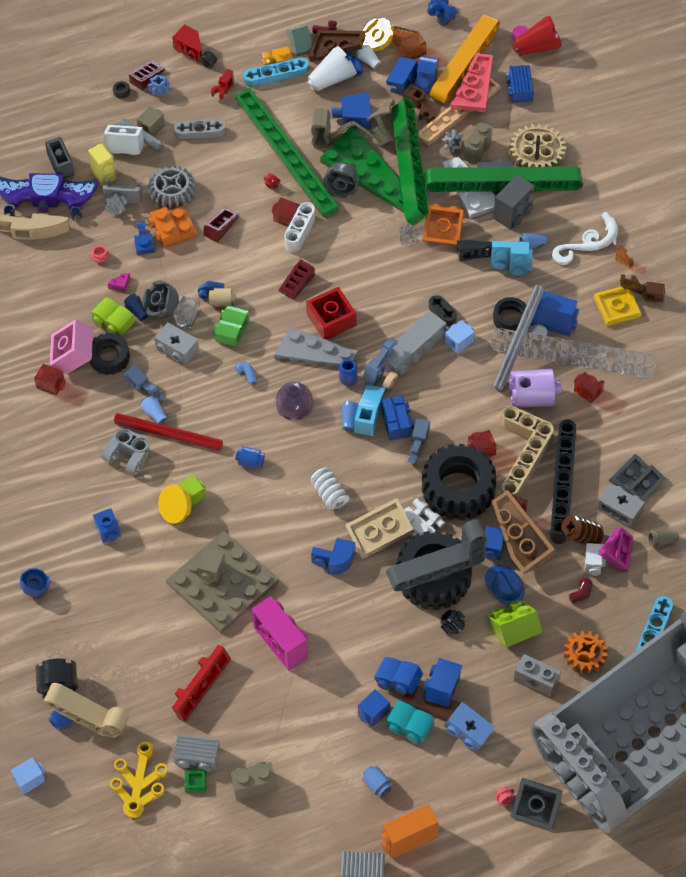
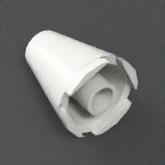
(331, 70)

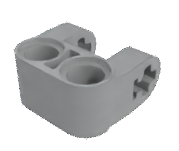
(129, 448)

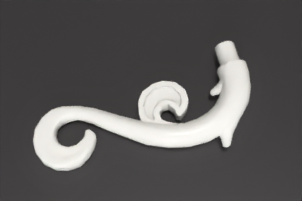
(589, 245)

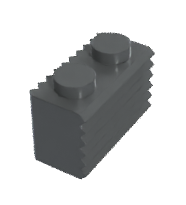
(60, 157)

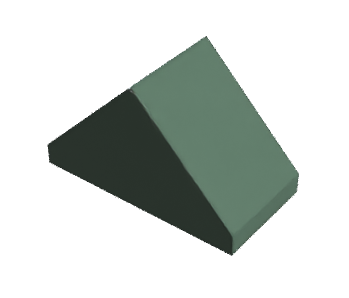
(300, 39)

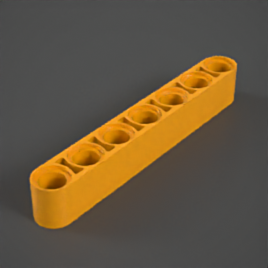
(458, 66)

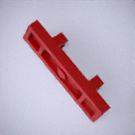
(201, 683)

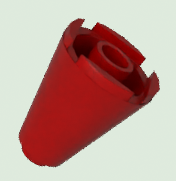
(538, 38)

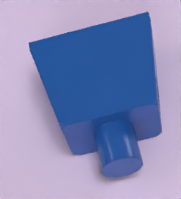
(354, 109)

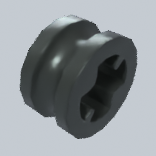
(208, 59)

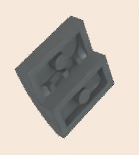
(637, 477)

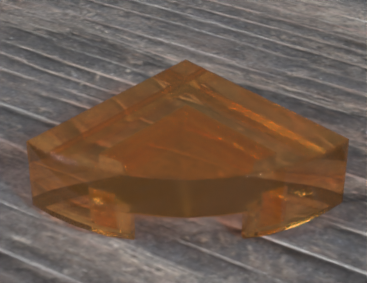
(623, 258)

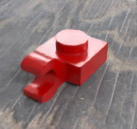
(225, 83)

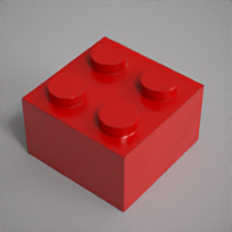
(331, 313)

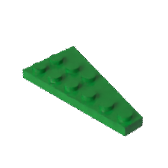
(372, 170)

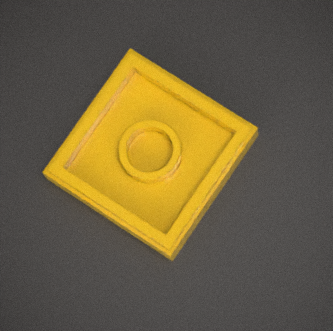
(617, 306)

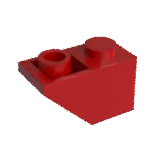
(188, 42)

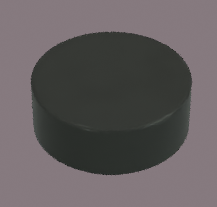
(121, 90)

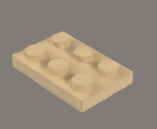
(380, 528)

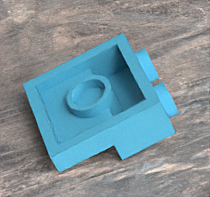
(511, 256)

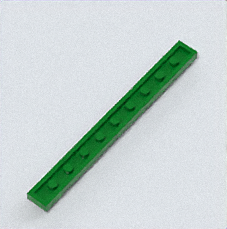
(287, 153)

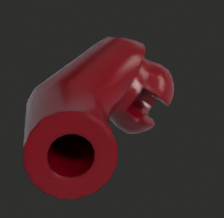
(331, 26)

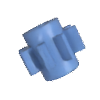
(159, 85)

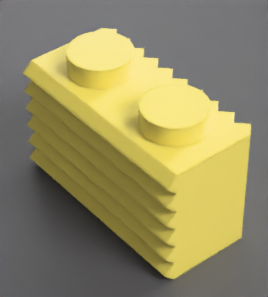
(102, 164)

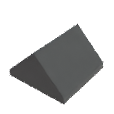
(537, 803)

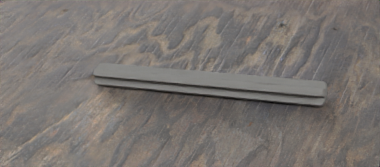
(518, 337)

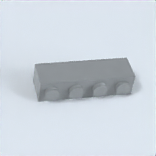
(415, 342)

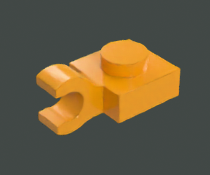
(277, 55)

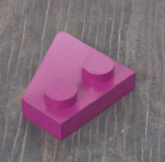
(618, 549)

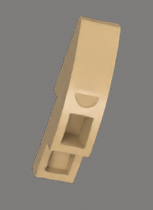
(37, 227)

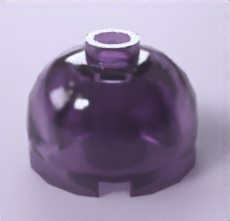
(294, 401)

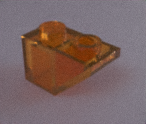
(409, 42)

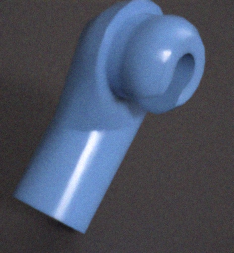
(248, 370)

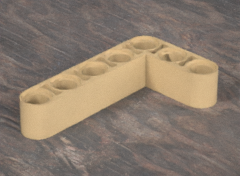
(529, 454)

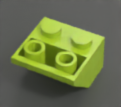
(515, 623)

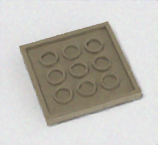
(237, 590)

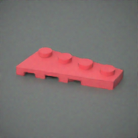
(475, 85)

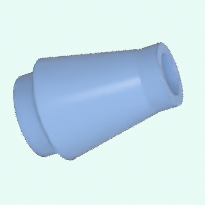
(153, 409)

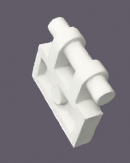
(420, 525)

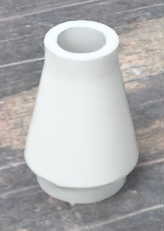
(368, 56)

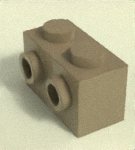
(253, 780)

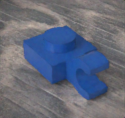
(143, 241)

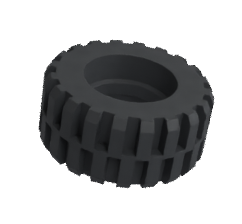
(458, 460)
(438, 592)

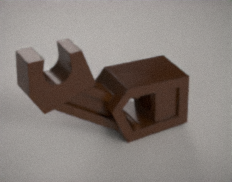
(419, 99)
(649, 291)

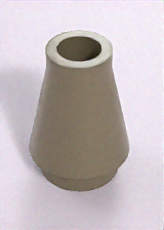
(662, 537)

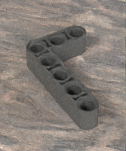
(442, 562)

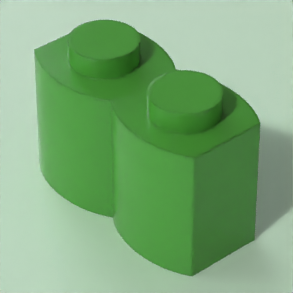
(231, 325)

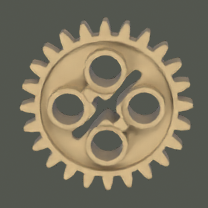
(551, 147)

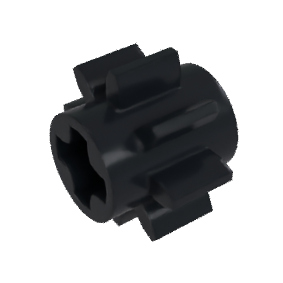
(453, 621)

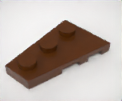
(329, 39)

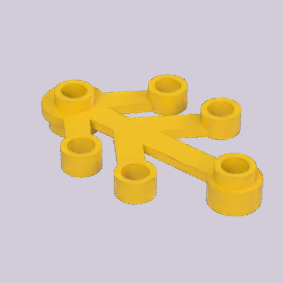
(138, 782)

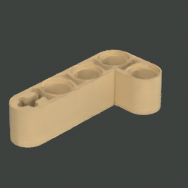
(86, 712)

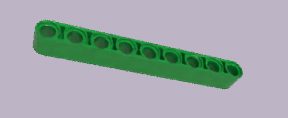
(409, 161)
(496, 178)

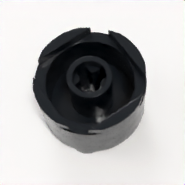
(56, 672)

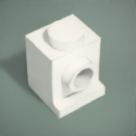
(593, 560)

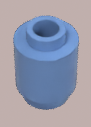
(377, 781)

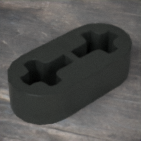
(445, 308)

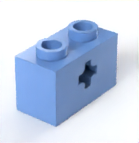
(479, 727)

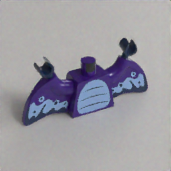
(46, 192)

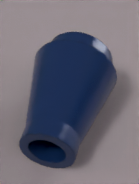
(134, 305)

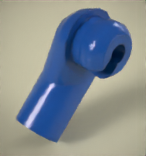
(357, 64)
(204, 289)

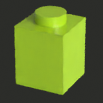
(194, 488)

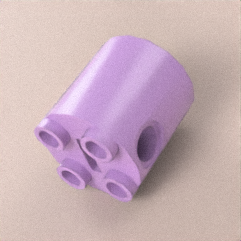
(533, 388)

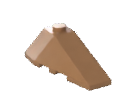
(523, 539)

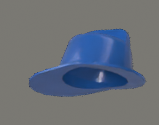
(505, 584)

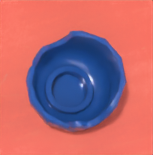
(34, 582)

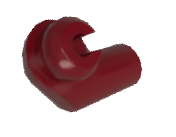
(583, 592)

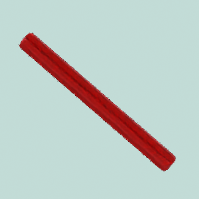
(168, 431)

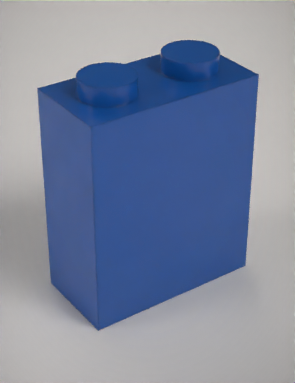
(557, 314)

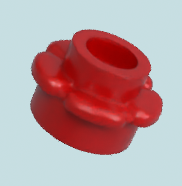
(271, 181)

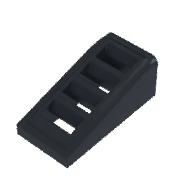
(473, 249)

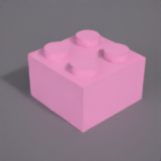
(71, 346)

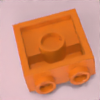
(171, 225)
(443, 225)

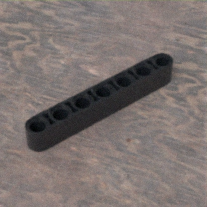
(563, 472)

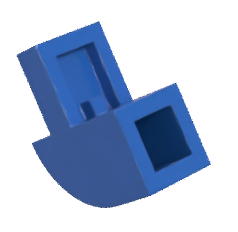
(427, 71)
(337, 560)

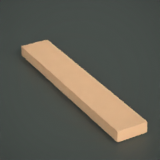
(448, 120)

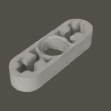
(187, 134)

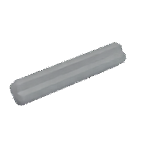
(148, 138)

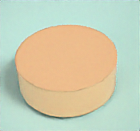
(390, 380)

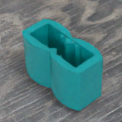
(410, 722)

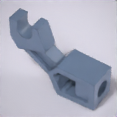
(376, 368)
(139, 381)
(419, 436)

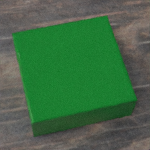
(195, 780)

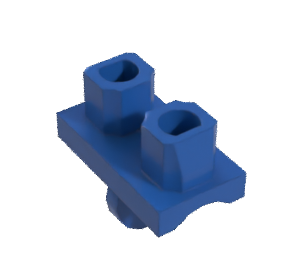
(441, 10)

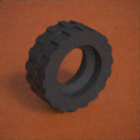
(111, 366)

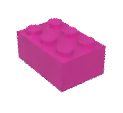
(280, 632)

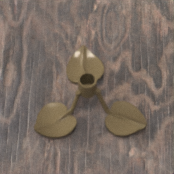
(380, 132)

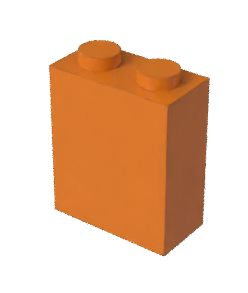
(409, 831)

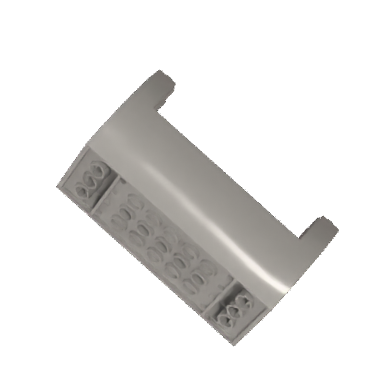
(605, 720)

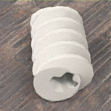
(329, 488)

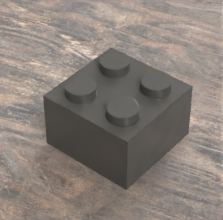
(514, 202)

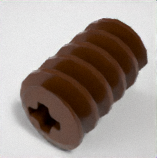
(582, 530)

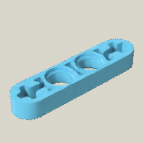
(276, 73)
(651, 630)

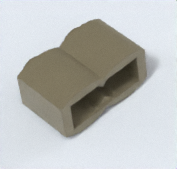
(321, 128)
(478, 142)

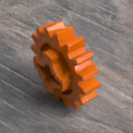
(582, 659)

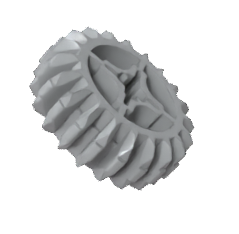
(172, 193)

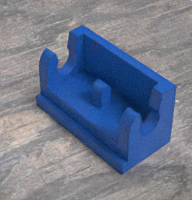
(403, 75)

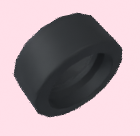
(508, 303)

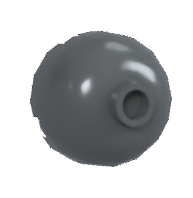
(341, 180)
(160, 299)

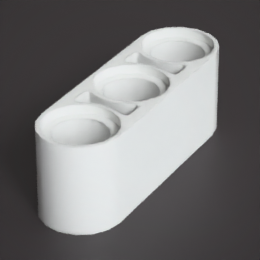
(299, 227)

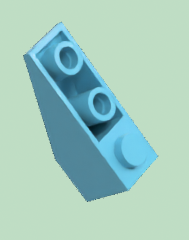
(368, 410)

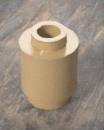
(222, 297)

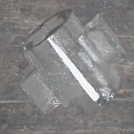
(408, 235)

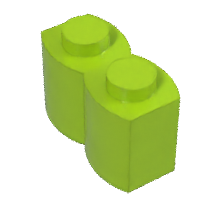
(112, 317)

